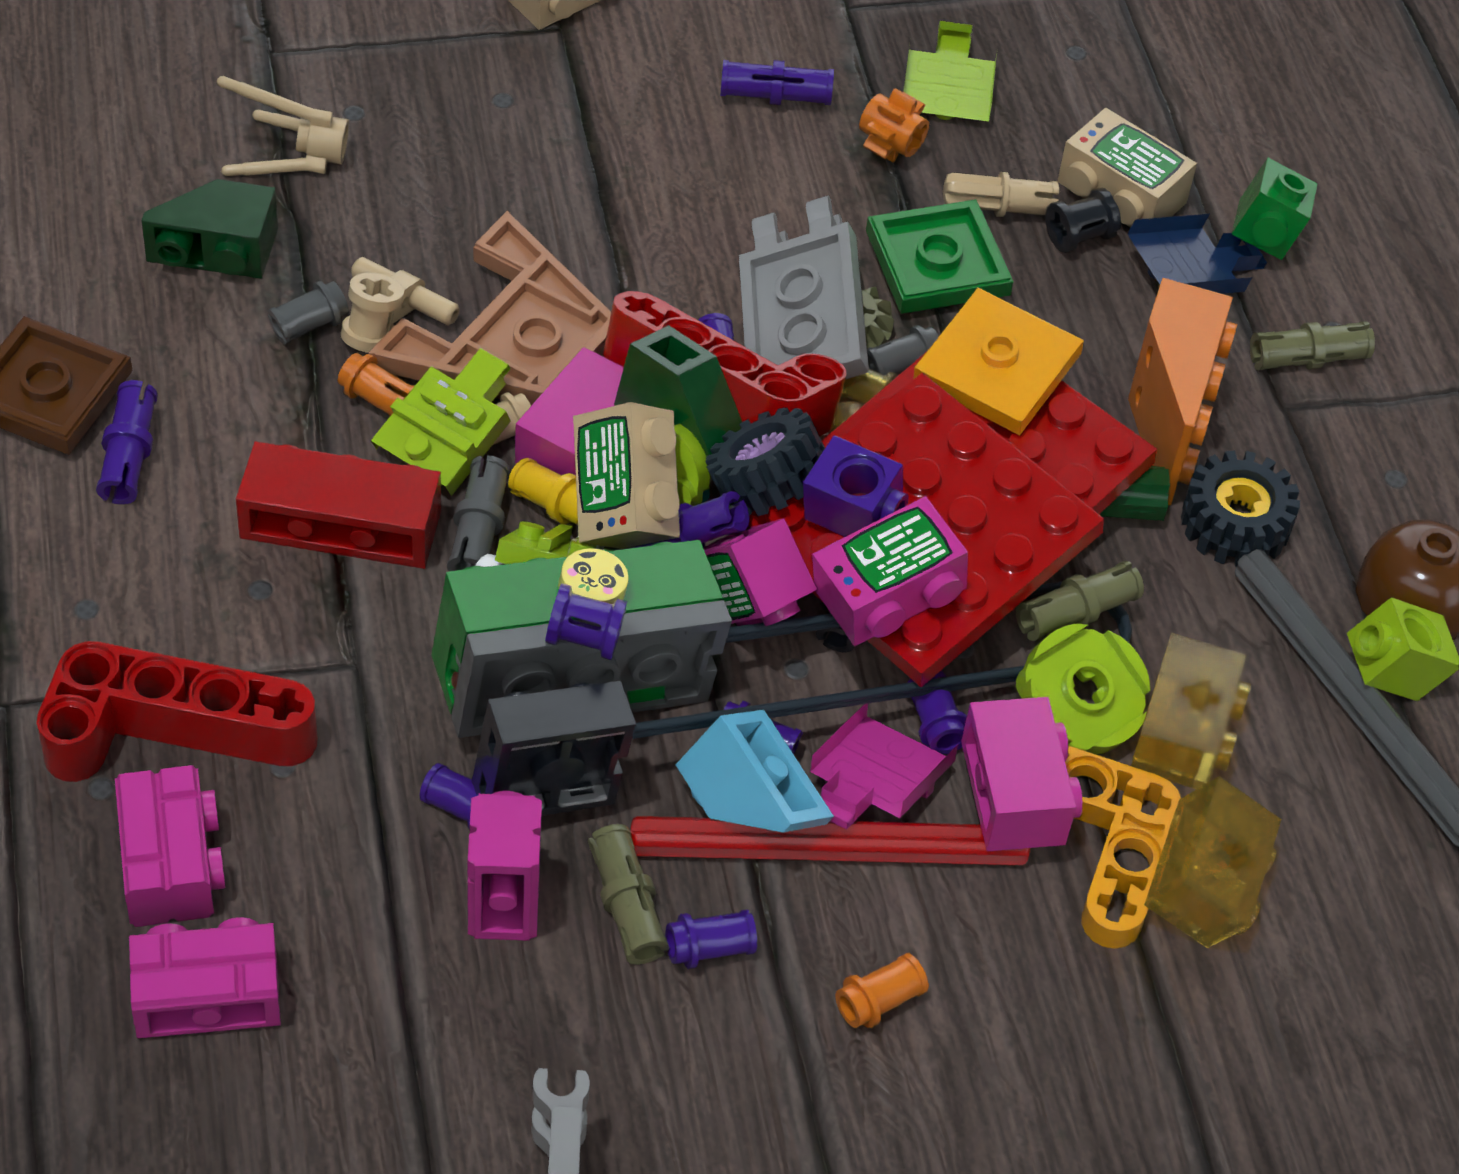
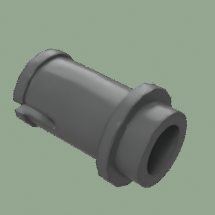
(307, 312)
(902, 352)

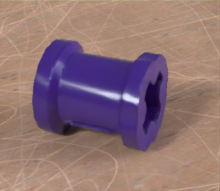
(564, 628)

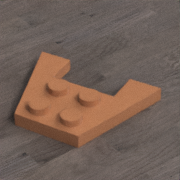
(530, 325)

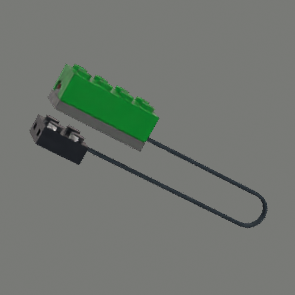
(564, 714)

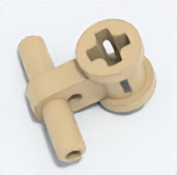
(385, 297)

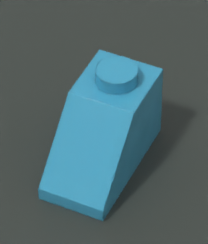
(751, 777)

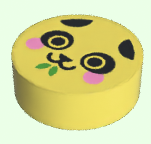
(595, 575)

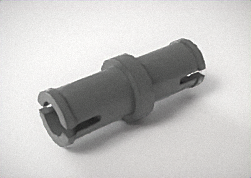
(480, 513)

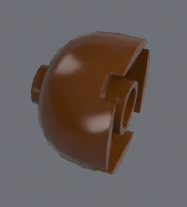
(1414, 565)

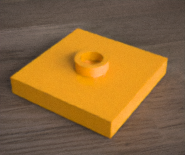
(1000, 360)

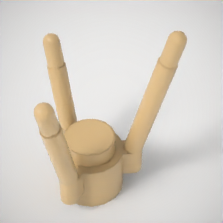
(318, 133)

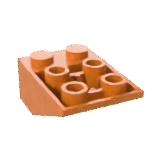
(1179, 372)

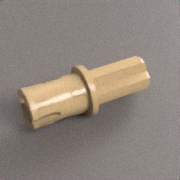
(1000, 193)

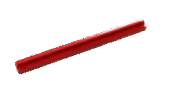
(826, 842)

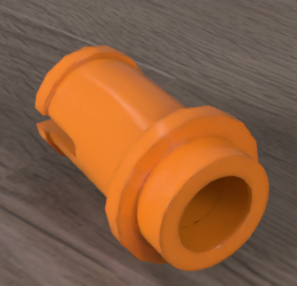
(372, 383)
(867, 998)

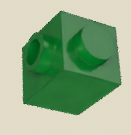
(1274, 208)

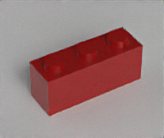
(339, 504)

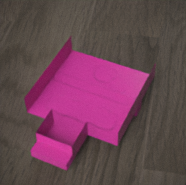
(875, 767)

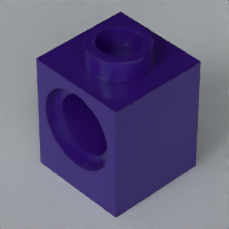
(850, 470)

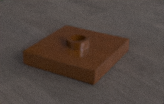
(55, 383)

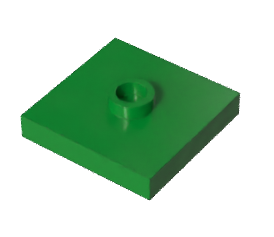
(938, 255)

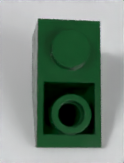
(214, 229)
(682, 377)

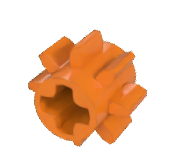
(894, 125)

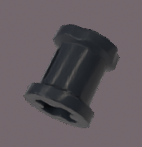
(1082, 220)

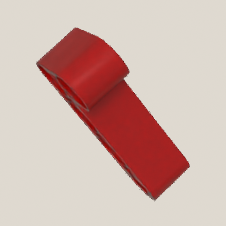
(756, 384)
(264, 718)

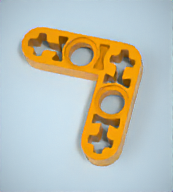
(1127, 829)

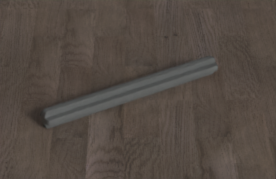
(1344, 680)

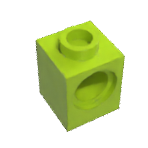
(1404, 649)

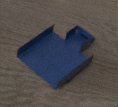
(1184, 253)

